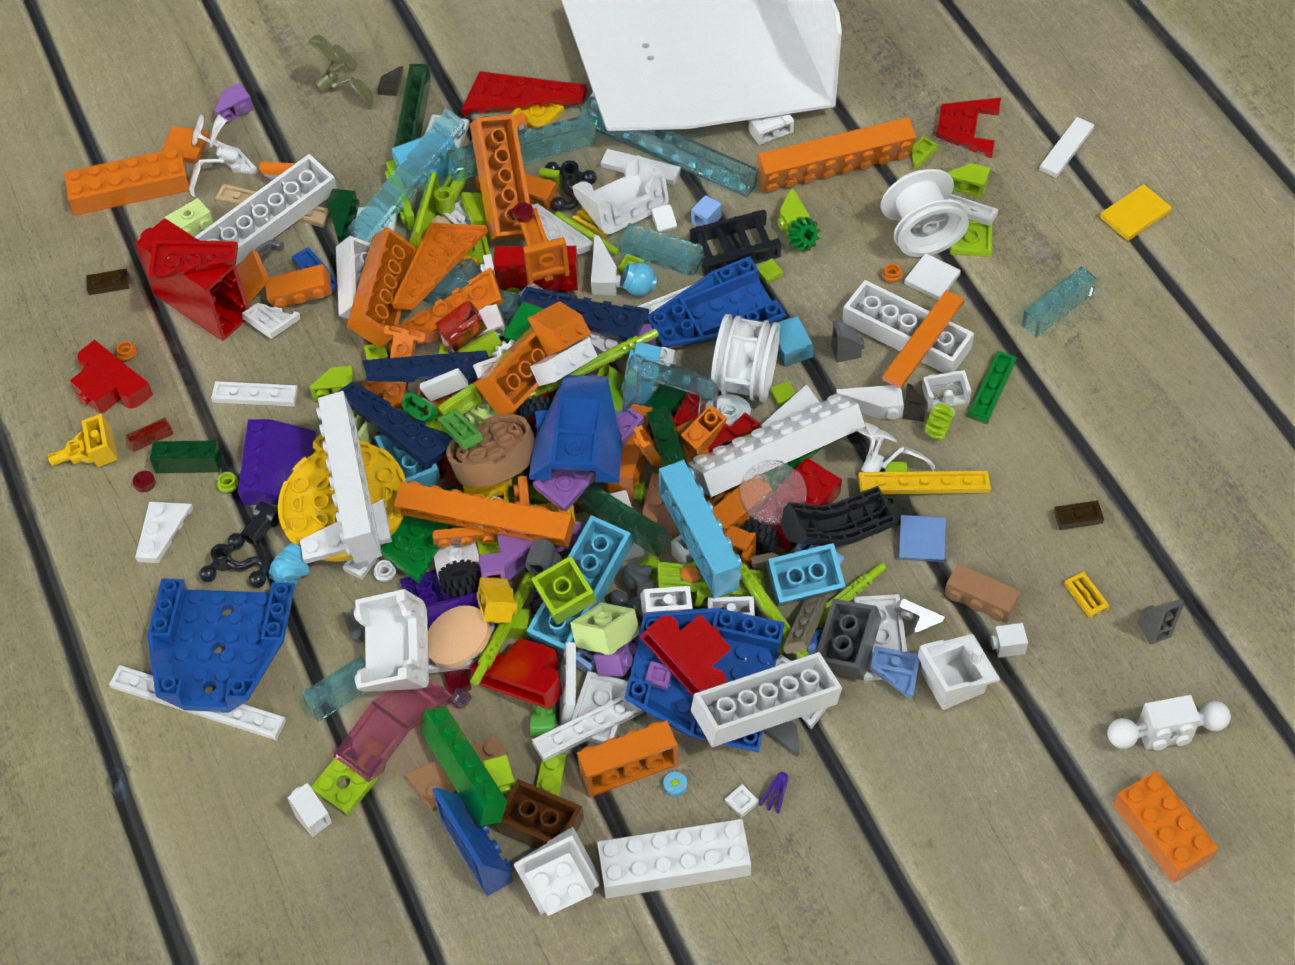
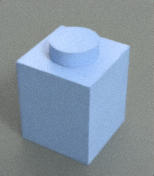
(706, 211)

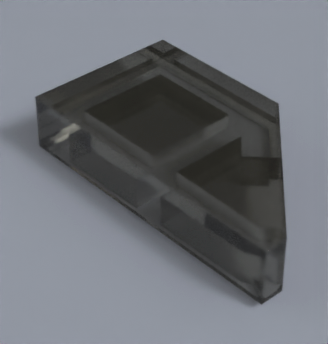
(390, 82)
(914, 405)

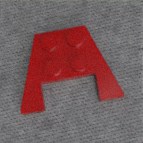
(959, 122)
(742, 426)

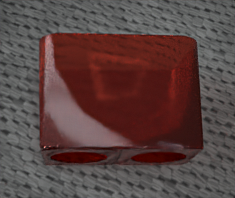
(450, 325)

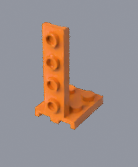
(542, 256)
(403, 345)
(649, 447)
(468, 536)

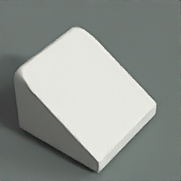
(663, 218)

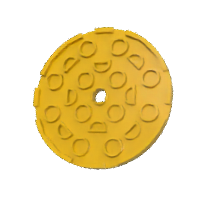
(307, 498)

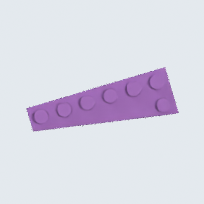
(570, 484)

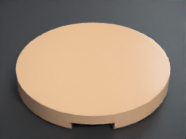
(457, 636)

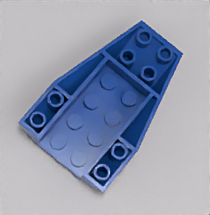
(699, 310)
(579, 431)

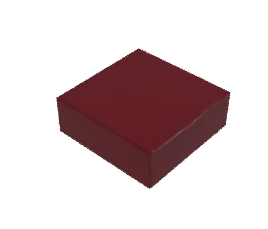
(457, 679)

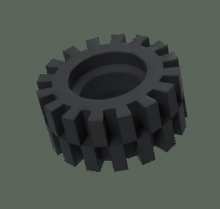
(765, 537)
(459, 577)

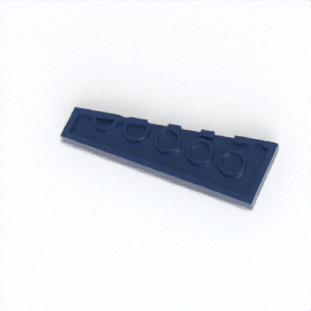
(602, 318)
(422, 367)
(411, 436)

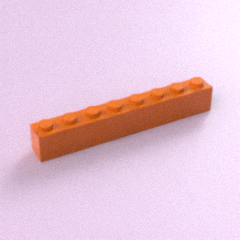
(484, 514)

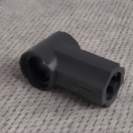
(263, 518)

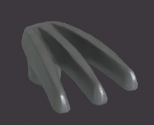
(268, 247)
(356, 633)

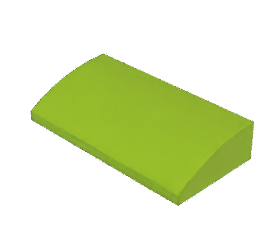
(426, 210)

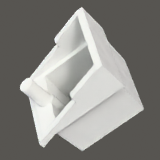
(956, 669)
(558, 873)

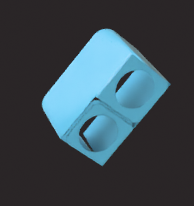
(794, 342)

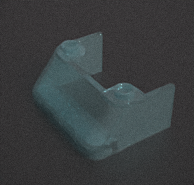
(650, 369)

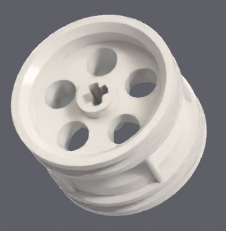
(745, 357)

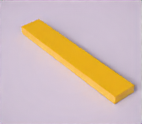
(926, 482)

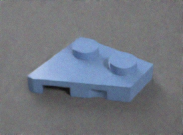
(896, 668)

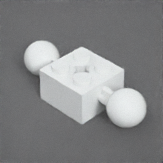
(1168, 723)

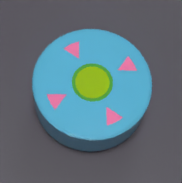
(675, 784)

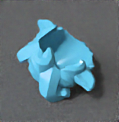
(288, 565)

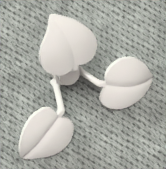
(224, 151)
(874, 460)

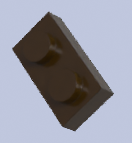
(107, 281)
(1078, 515)

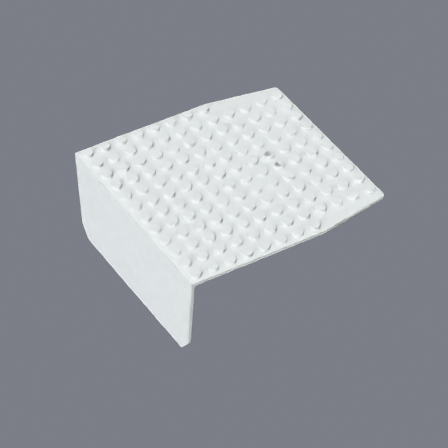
(706, 59)

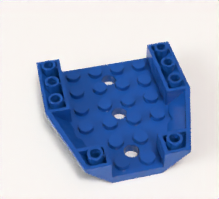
(192, 625)
(753, 649)

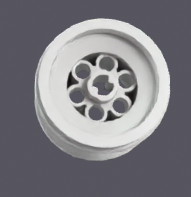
(925, 213)

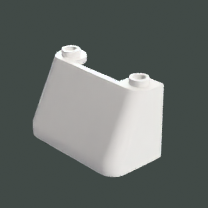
(626, 198)
(393, 642)

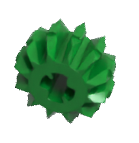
(803, 233)

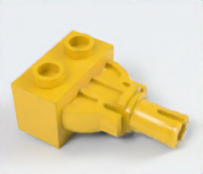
(90, 445)

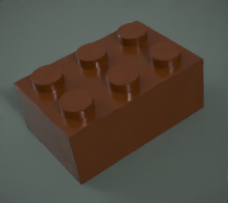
(537, 815)

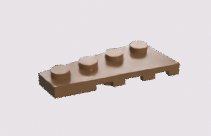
(433, 775)

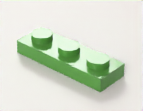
(460, 429)

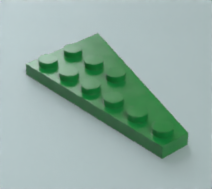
(413, 544)

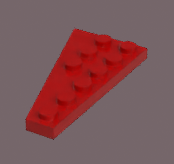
(512, 92)

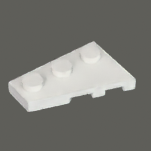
(159, 528)

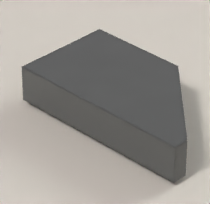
(786, 735)

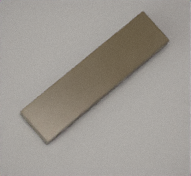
(805, 624)

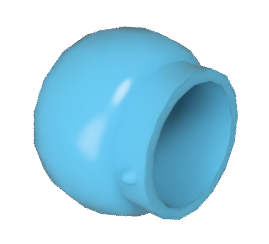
(638, 279)

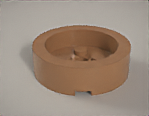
(498, 457)

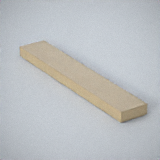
(234, 196)

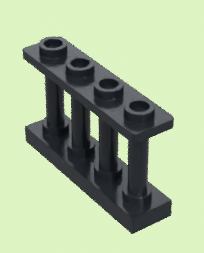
(759, 252)

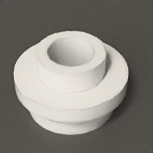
(382, 566)

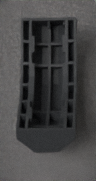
(838, 522)

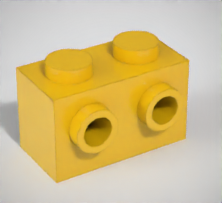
(496, 600)

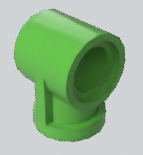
(542, 720)

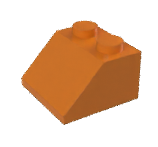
(558, 327)

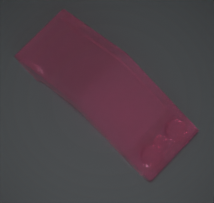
(385, 727)

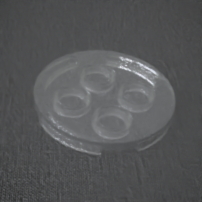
(769, 488)

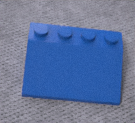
(473, 842)

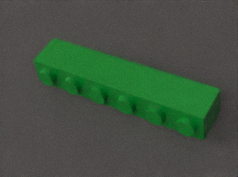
(463, 766)

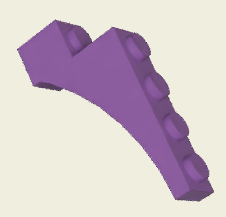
(513, 555)

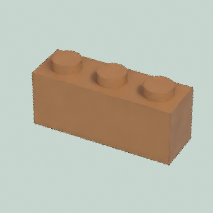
(982, 593)

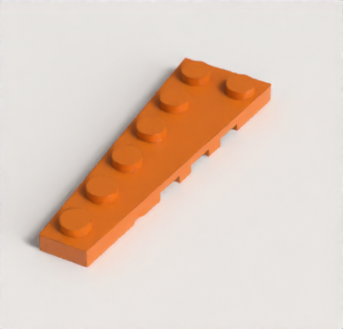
(481, 291)

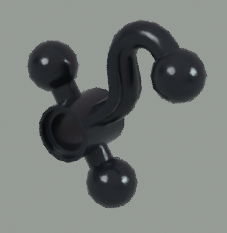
(570, 176)
(234, 542)

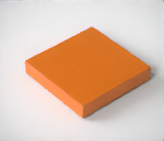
(182, 138)
(252, 275)

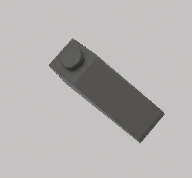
(1160, 620)

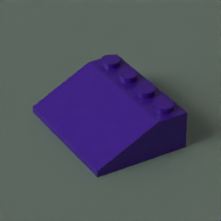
(269, 457)
(431, 593)

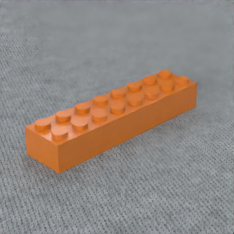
(835, 154)

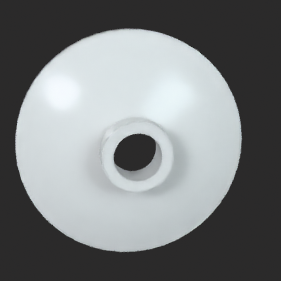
(732, 407)

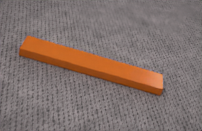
(923, 339)

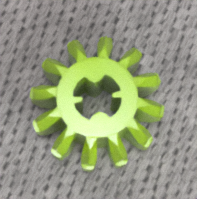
(939, 421)

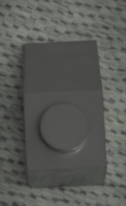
(846, 342)

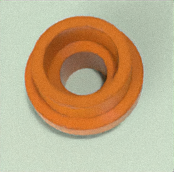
(892, 272)
(126, 351)

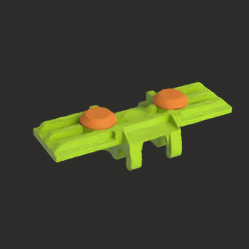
(689, 575)

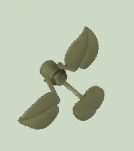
(329, 78)

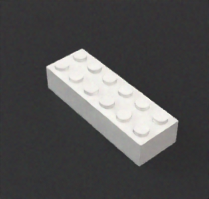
(896, 320)
(765, 699)
(674, 858)

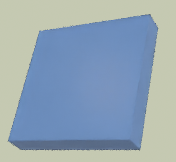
(922, 538)

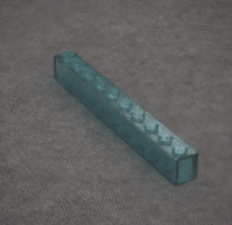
(683, 153)

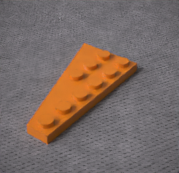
(436, 256)

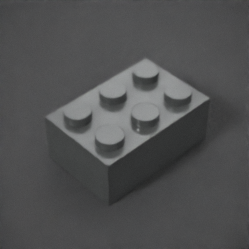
(849, 637)

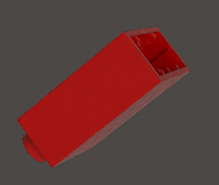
(206, 297)

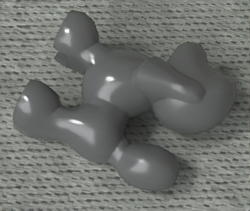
(636, 578)

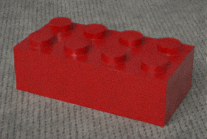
(511, 270)
(821, 489)

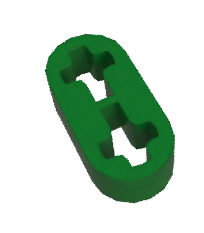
(421, 403)

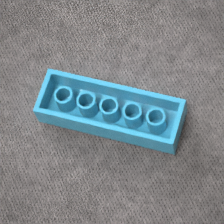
(700, 529)
(599, 557)

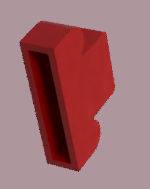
(107, 380)
(688, 652)
(525, 673)

